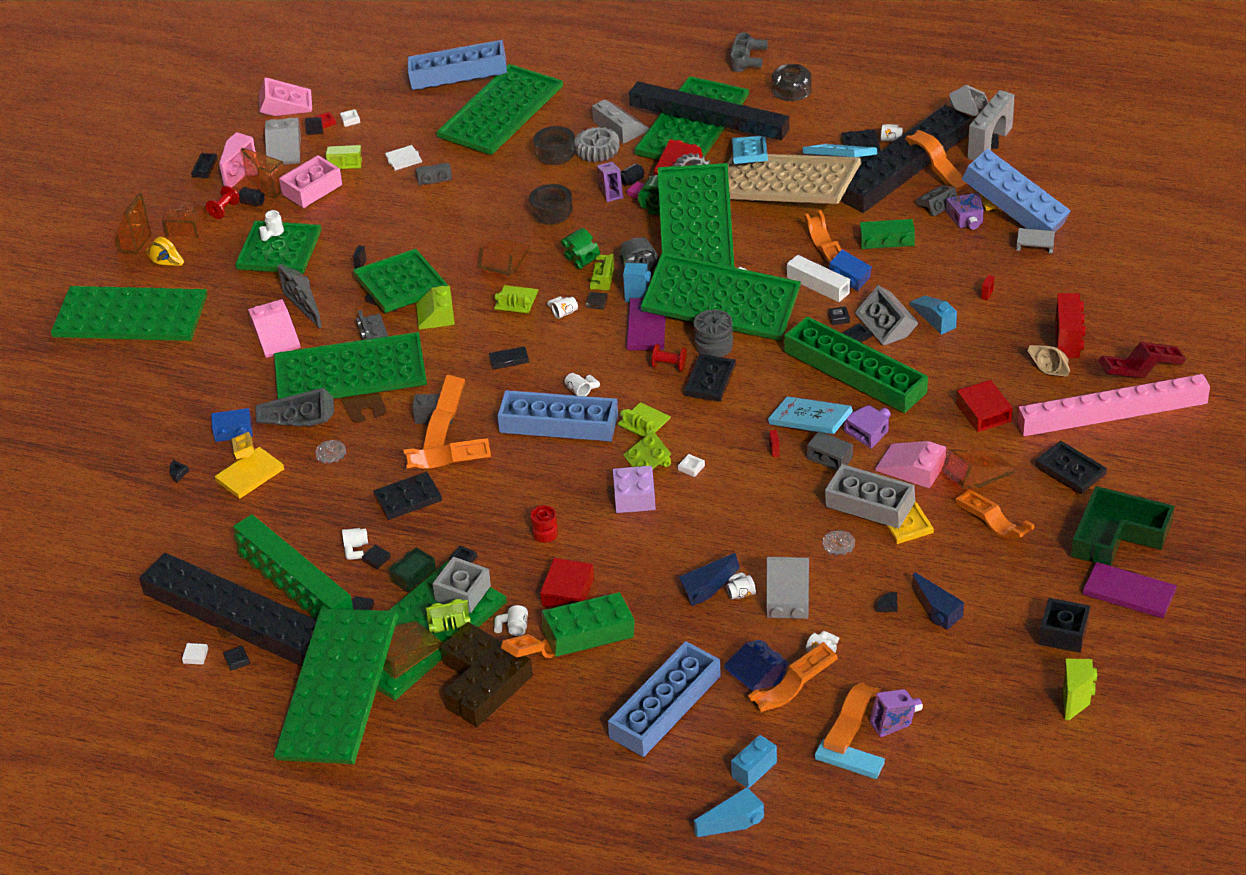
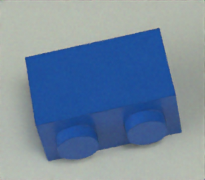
(852, 268)
(231, 424)

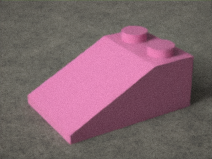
(283, 98)
(231, 160)
(273, 328)
(914, 462)

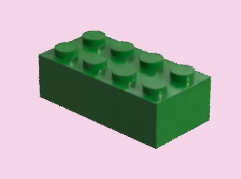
(588, 624)

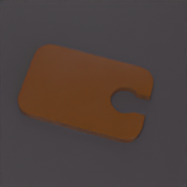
(356, 404)

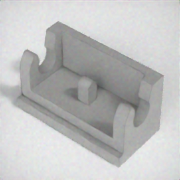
(1035, 238)

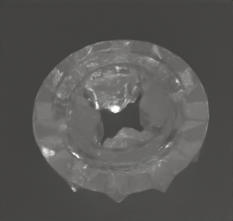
(333, 446)
(843, 538)

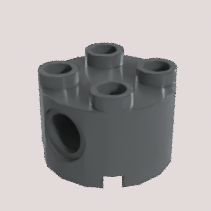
(639, 251)

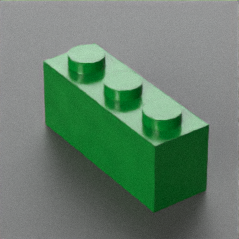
(887, 234)

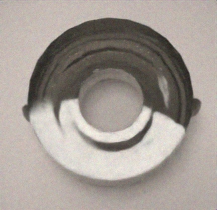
(791, 82)
(554, 145)
(551, 204)

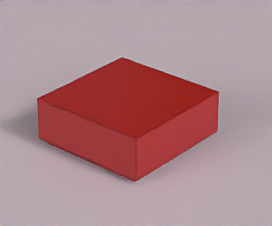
(327, 119)
(987, 287)
(774, 443)

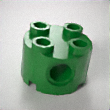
(649, 196)
(580, 248)

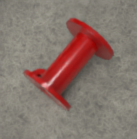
(228, 196)
(669, 357)

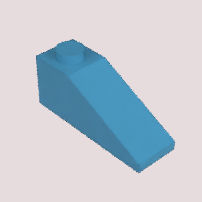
(936, 313)
(731, 815)

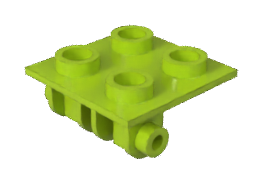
(515, 299)
(643, 419)
(649, 452)
(455, 610)

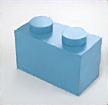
(636, 280)
(754, 761)

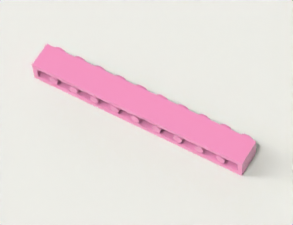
(1113, 405)

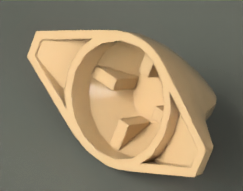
(1050, 360)

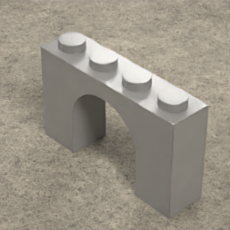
(994, 118)

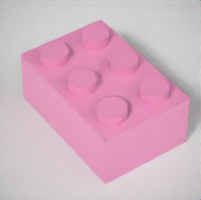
(310, 181)

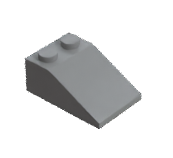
(283, 140)
(787, 587)

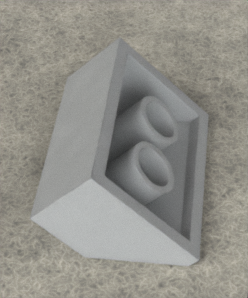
(968, 100)
(614, 117)
(886, 316)

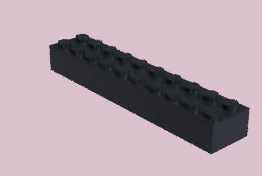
(902, 161)
(229, 607)

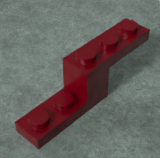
(1141, 360)

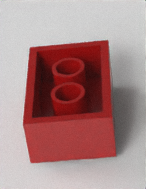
(1069, 324)

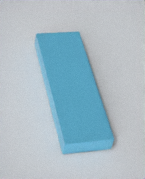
(852, 760)

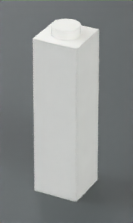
(818, 278)

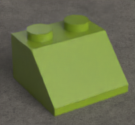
(435, 308)
(1078, 685)

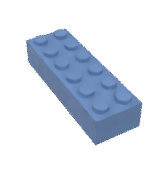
(457, 64)
(1015, 193)
(558, 415)
(664, 699)

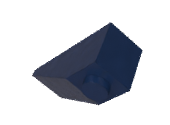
(707, 580)
(939, 604)

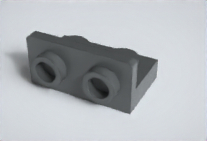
(434, 173)
(937, 199)
(371, 326)

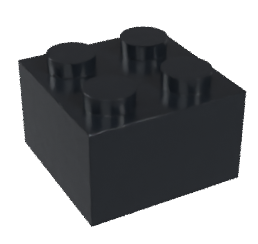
(1064, 625)

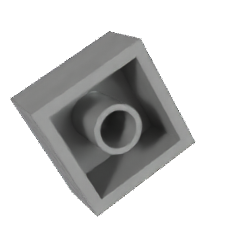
(462, 581)

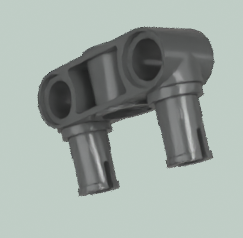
(741, 51)

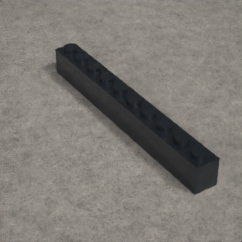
(709, 110)

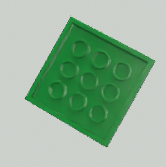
(290, 248)
(398, 279)

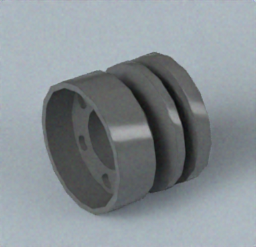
(713, 333)

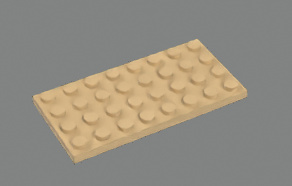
(792, 178)

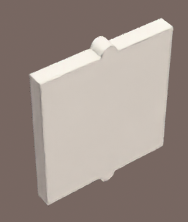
(403, 157)

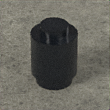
(632, 174)
(251, 196)

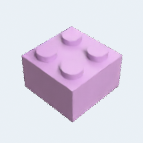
(634, 489)

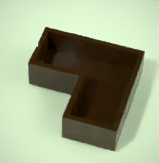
(486, 672)

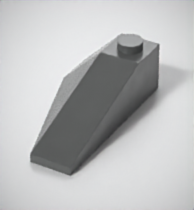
(298, 291)
(297, 410)

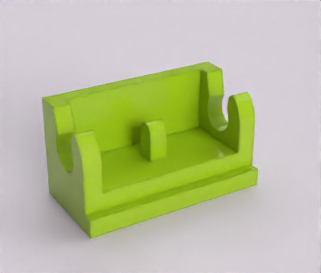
(345, 156)
(603, 273)

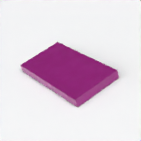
(644, 328)
(1130, 590)

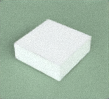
(350, 117)
(691, 465)
(195, 653)

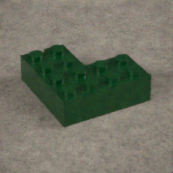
(1119, 517)

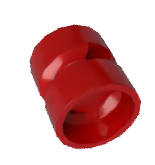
(544, 523)

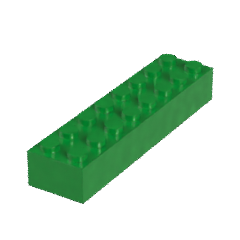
(856, 364)
(288, 568)

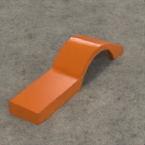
(937, 155)
(821, 238)
(444, 412)
(448, 454)
(992, 515)
(527, 645)
(797, 675)
(850, 718)

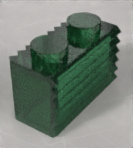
(412, 569)

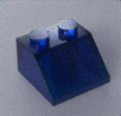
(757, 665)

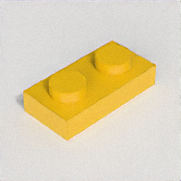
(243, 446)

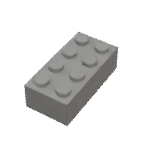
(870, 496)

